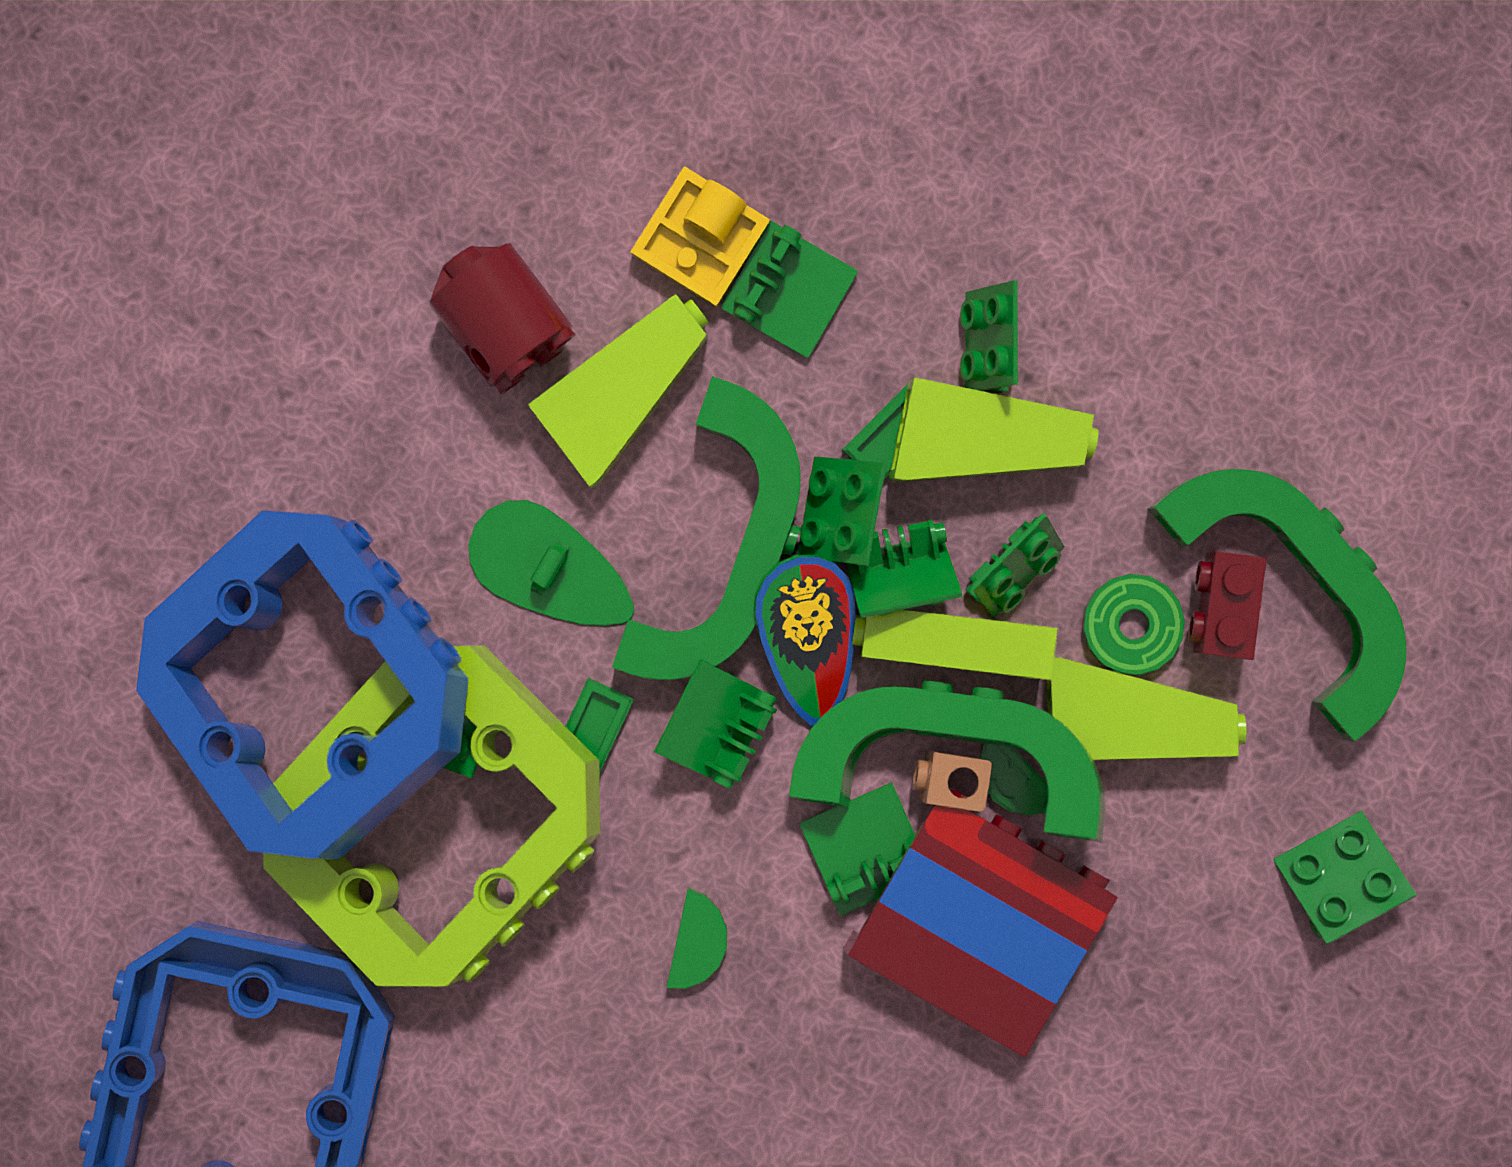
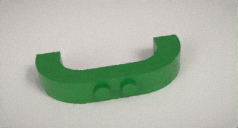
(755, 427)
(1343, 573)
(842, 735)

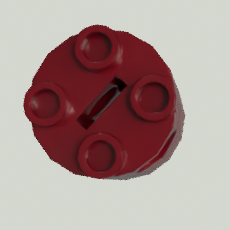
(499, 313)

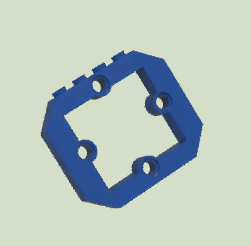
(213, 605)
(229, 959)

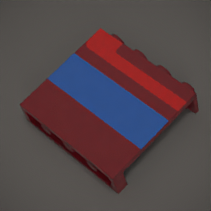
(983, 924)

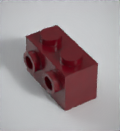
(1228, 605)

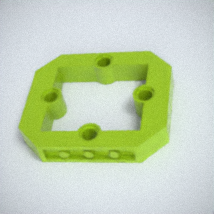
(375, 933)

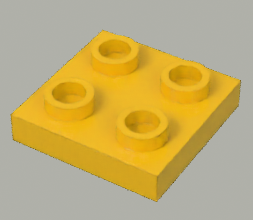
(700, 236)

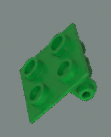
(789, 289)
(990, 338)
(841, 509)
(1032, 553)
(905, 572)
(716, 724)
(859, 846)
(1344, 878)

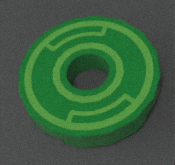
(1163, 619)

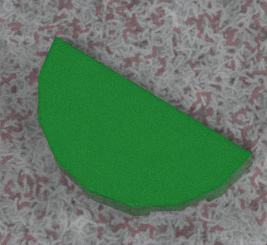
(1014, 781)
(699, 942)

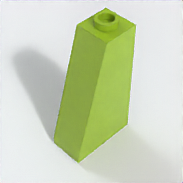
(616, 390)
(977, 433)
(958, 642)
(1140, 718)

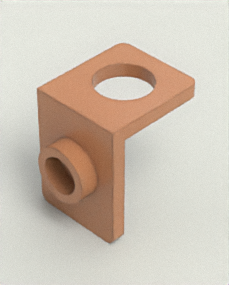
(932, 780)

